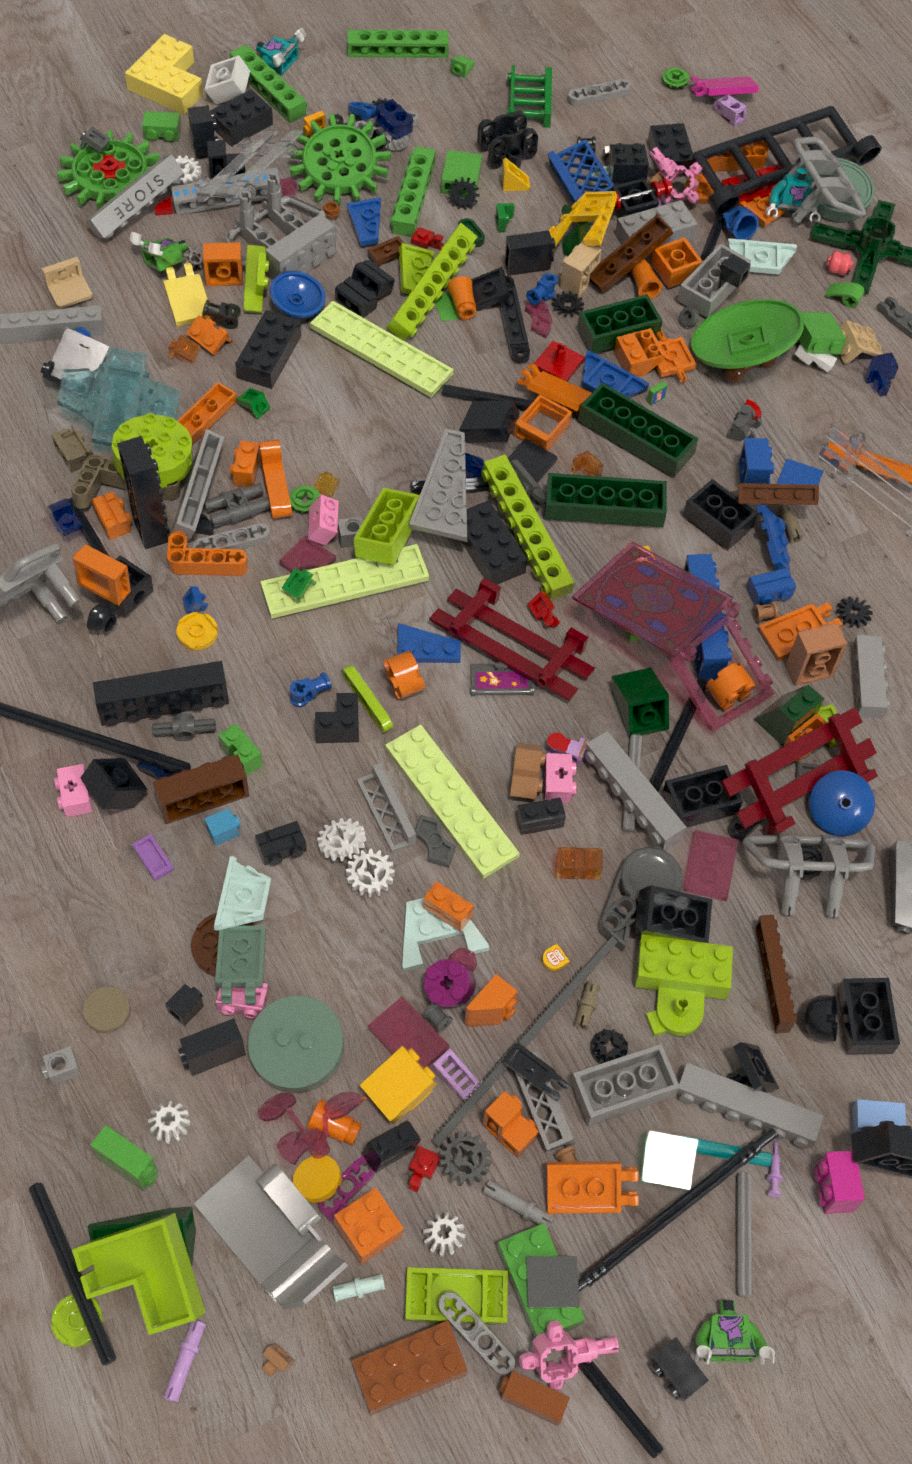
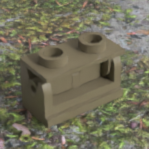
(71, 448)

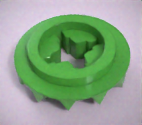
(675, 73)
(298, 494)

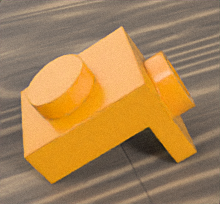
(318, 117)

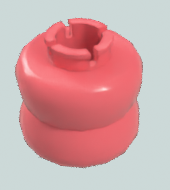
(839, 263)

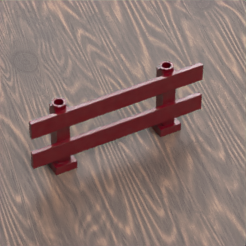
(559, 657)
(770, 801)

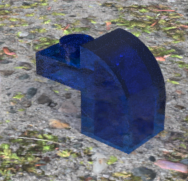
(881, 371)
(63, 517)

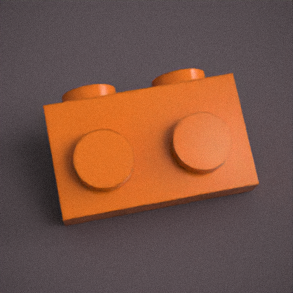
(207, 334)

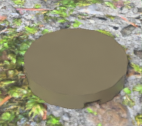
(106, 1009)

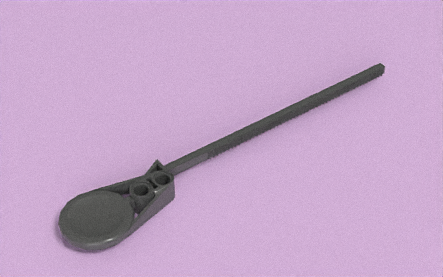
(639, 870)

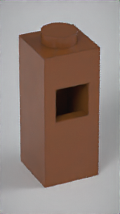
(534, 1397)

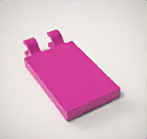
(724, 86)

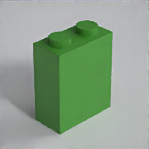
(461, 165)
(821, 334)
(125, 1158)

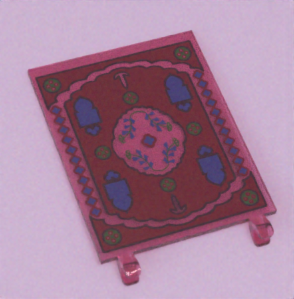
(654, 600)

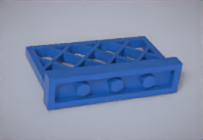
(566, 177)

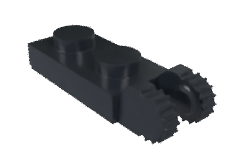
(534, 1070)

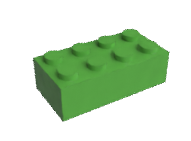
(513, 1255)

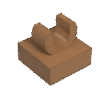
(277, 1359)

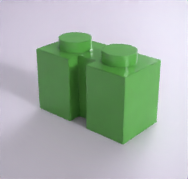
(161, 125)
(234, 742)

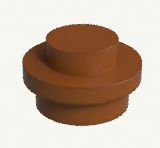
(331, 209)

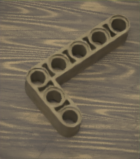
(100, 470)

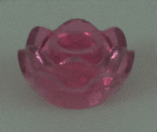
(288, 186)
(465, 955)

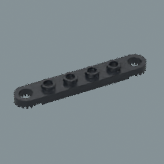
(514, 324)

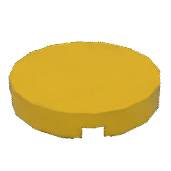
(196, 631)
(317, 1178)

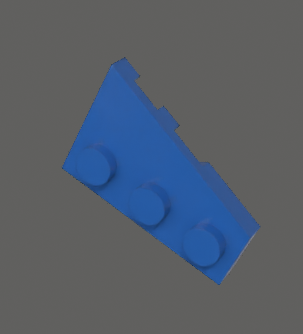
(428, 646)

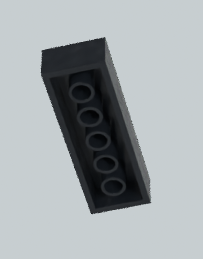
(144, 491)
(161, 693)

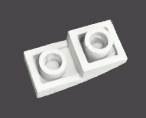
(823, 361)

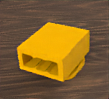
(399, 1084)

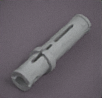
(518, 1204)

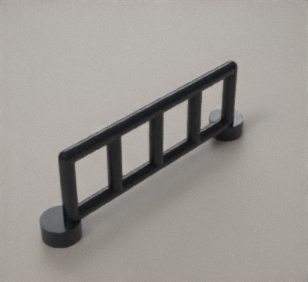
(728, 196)

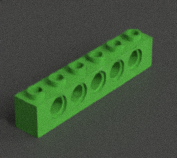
(398, 43)
(272, 86)
(413, 191)

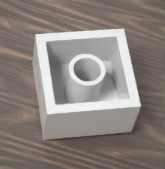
(227, 80)

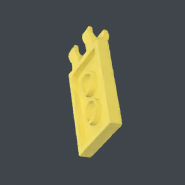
(185, 295)

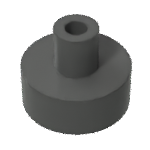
(689, 316)

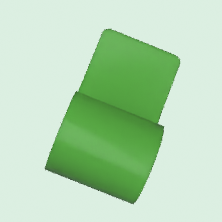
(850, 293)

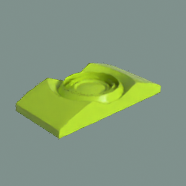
(481, 1289)

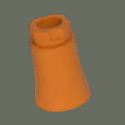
(646, 280)
(462, 295)
(339, 1129)

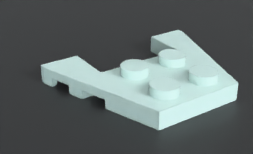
(425, 927)

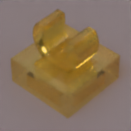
(326, 484)

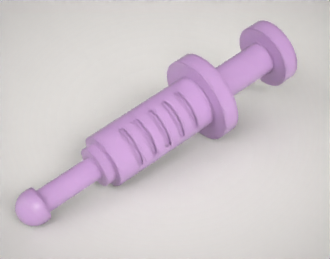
(774, 1175)

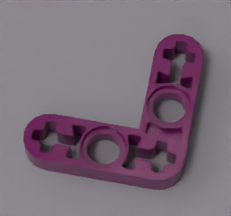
(340, 1205)

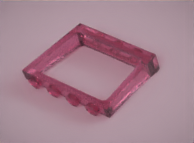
(695, 692)

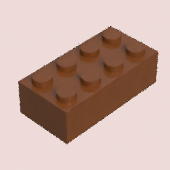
(409, 1367)

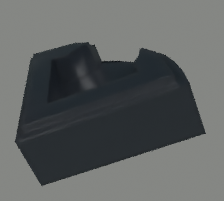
(204, 526)

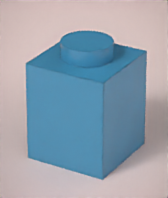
(222, 826)

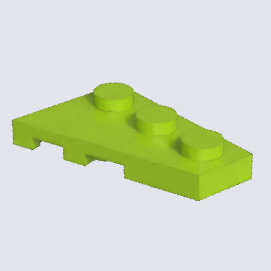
(412, 265)

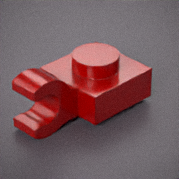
(426, 238)
(541, 608)
(423, 1165)

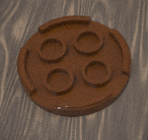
(205, 944)

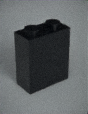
(529, 252)
(489, 421)
(211, 1047)

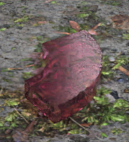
(541, 318)

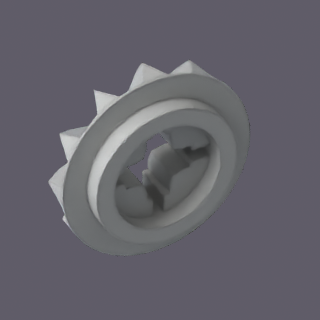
(398, 144)

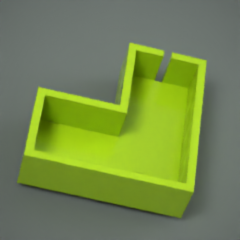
(152, 1261)

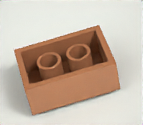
(816, 654)

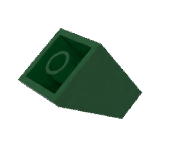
(641, 701)
(790, 712)

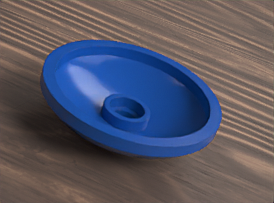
(297, 294)
(827, 806)

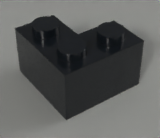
(202, 127)
(219, 159)
(339, 725)

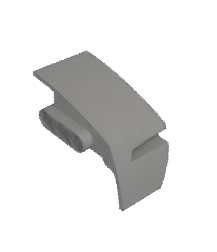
(271, 1232)

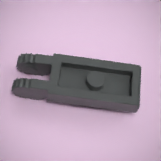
(896, 315)
(529, 484)

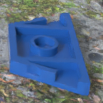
(601, 370)

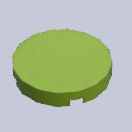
(69, 1325)

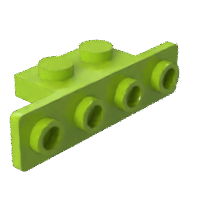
(255, 278)

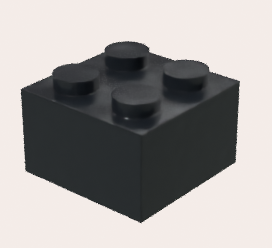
(627, 162)
(113, 783)

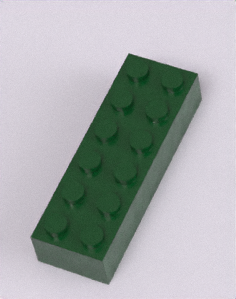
(638, 429)
(606, 500)

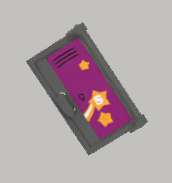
(500, 681)

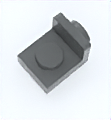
(95, 139)

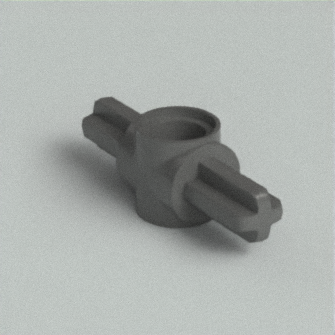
(183, 727)

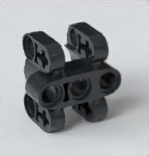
(506, 140)

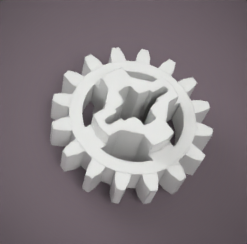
(191, 170)
(341, 839)
(364, 880)

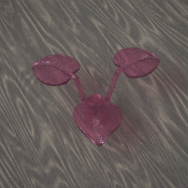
(296, 1143)

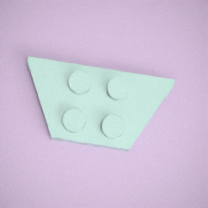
(764, 256)
(242, 896)

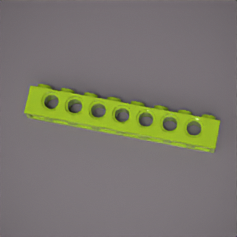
(432, 281)
(510, 485)

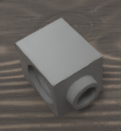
(348, 529)
(69, 1071)

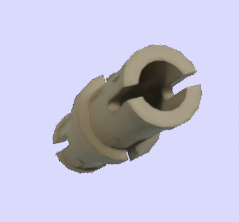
(791, 523)
(586, 1005)

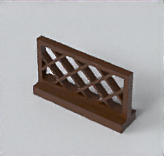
(777, 494)

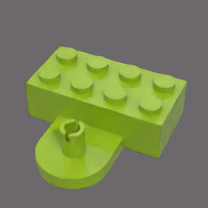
(683, 976)

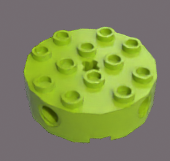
(168, 443)

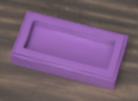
(153, 857)

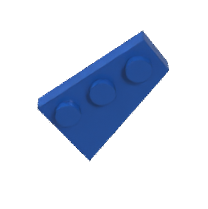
(366, 220)
(778, 542)

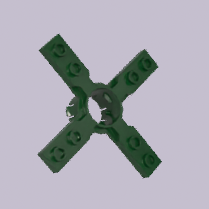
(879, 231)

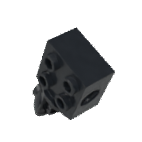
(104, 614)

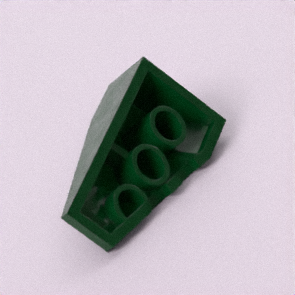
(183, 1214)

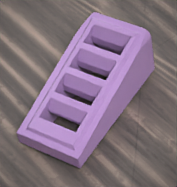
(449, 1080)

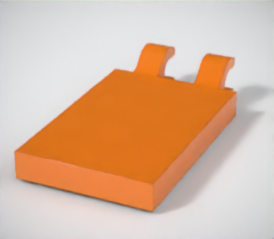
(553, 387)
(782, 631)
(589, 1187)

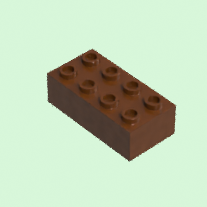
(201, 788)

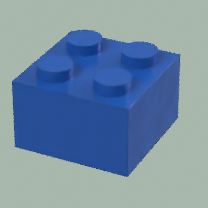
(755, 461)

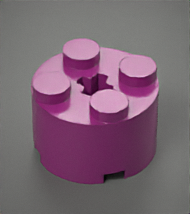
(457, 993)

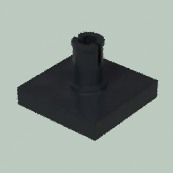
(754, 1068)

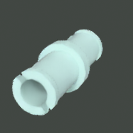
(358, 1287)

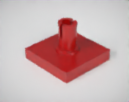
(559, 361)

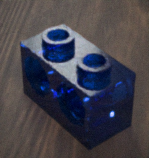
(394, 119)

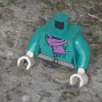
(280, 52)
(791, 193)

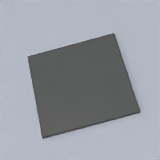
(552, 1281)

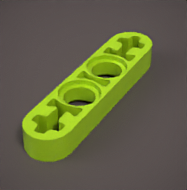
(367, 698)

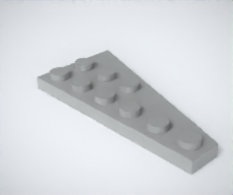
(443, 497)

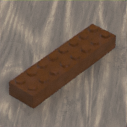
(630, 253)
(774, 974)

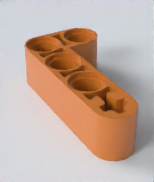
(755, 153)
(275, 479)
(211, 561)

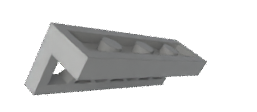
(394, 805)
(557, 1114)

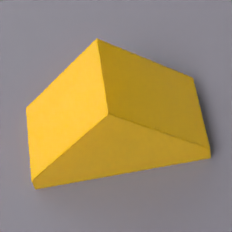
(513, 178)

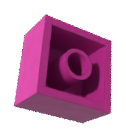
(839, 1183)

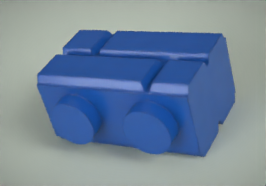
(771, 586)

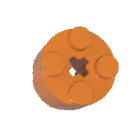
(403, 674)
(730, 685)

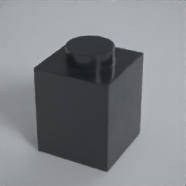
(734, 270)
(185, 1004)

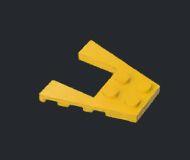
(589, 207)

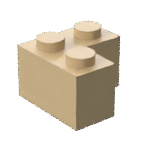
(578, 267)

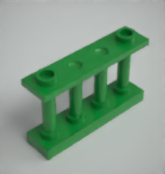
(545, 91)

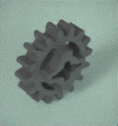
(460, 1150)

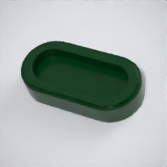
(472, 226)

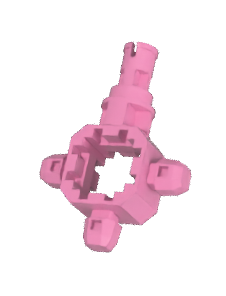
(671, 171)
(576, 1352)

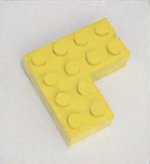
(163, 76)

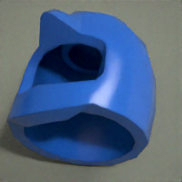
(741, 222)

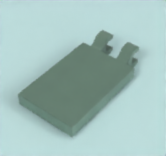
(240, 961)

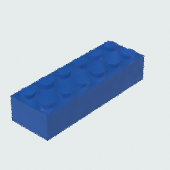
(713, 652)

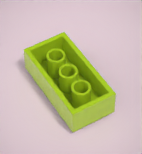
(386, 526)

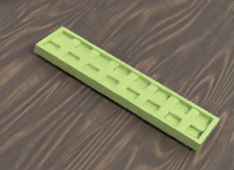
(382, 349)
(346, 582)
(452, 801)

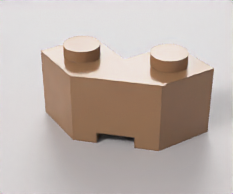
(526, 771)

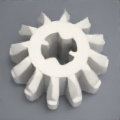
(176, 1126)
(454, 1235)

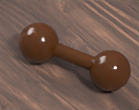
(737, 374)

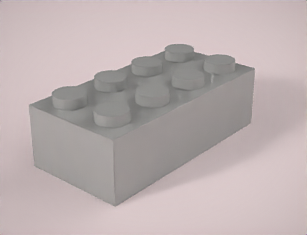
(674, 214)
(302, 248)
(704, 287)
(624, 1084)

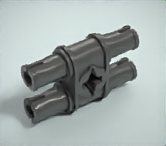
(236, 504)

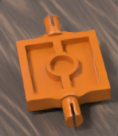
(677, 358)

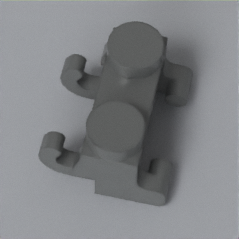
(743, 423)

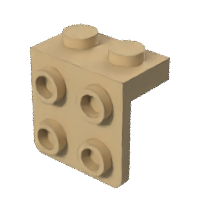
(66, 283)
(858, 340)

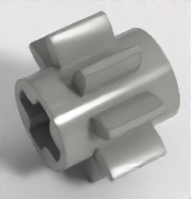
(189, 255)

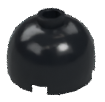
(821, 1018)

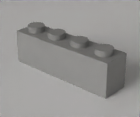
(870, 676)

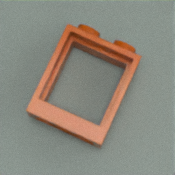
(541, 404)
(101, 574)

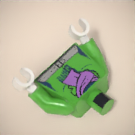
(160, 253)
(731, 1338)

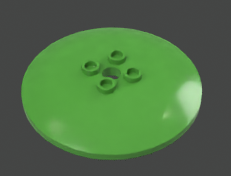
(747, 333)

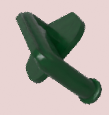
(576, 235)

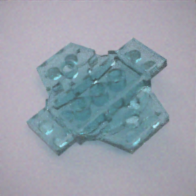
(115, 393)

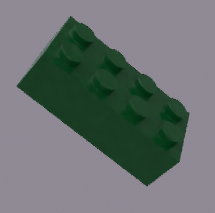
(605, 323)

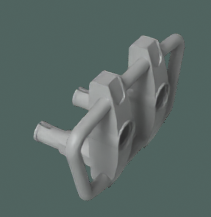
(831, 188)
(276, 211)
(32, 573)
(791, 860)

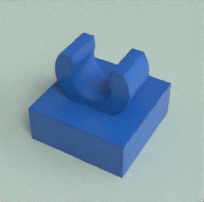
(194, 600)

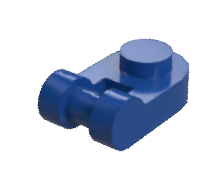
(362, 109)

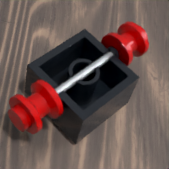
(639, 196)

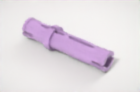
(184, 1361)

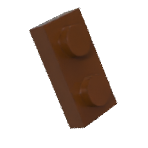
(385, 251)

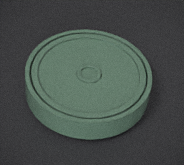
(863, 185)
(296, 1044)

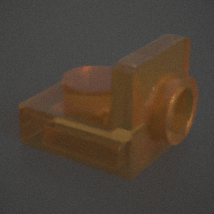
(184, 348)
(589, 463)

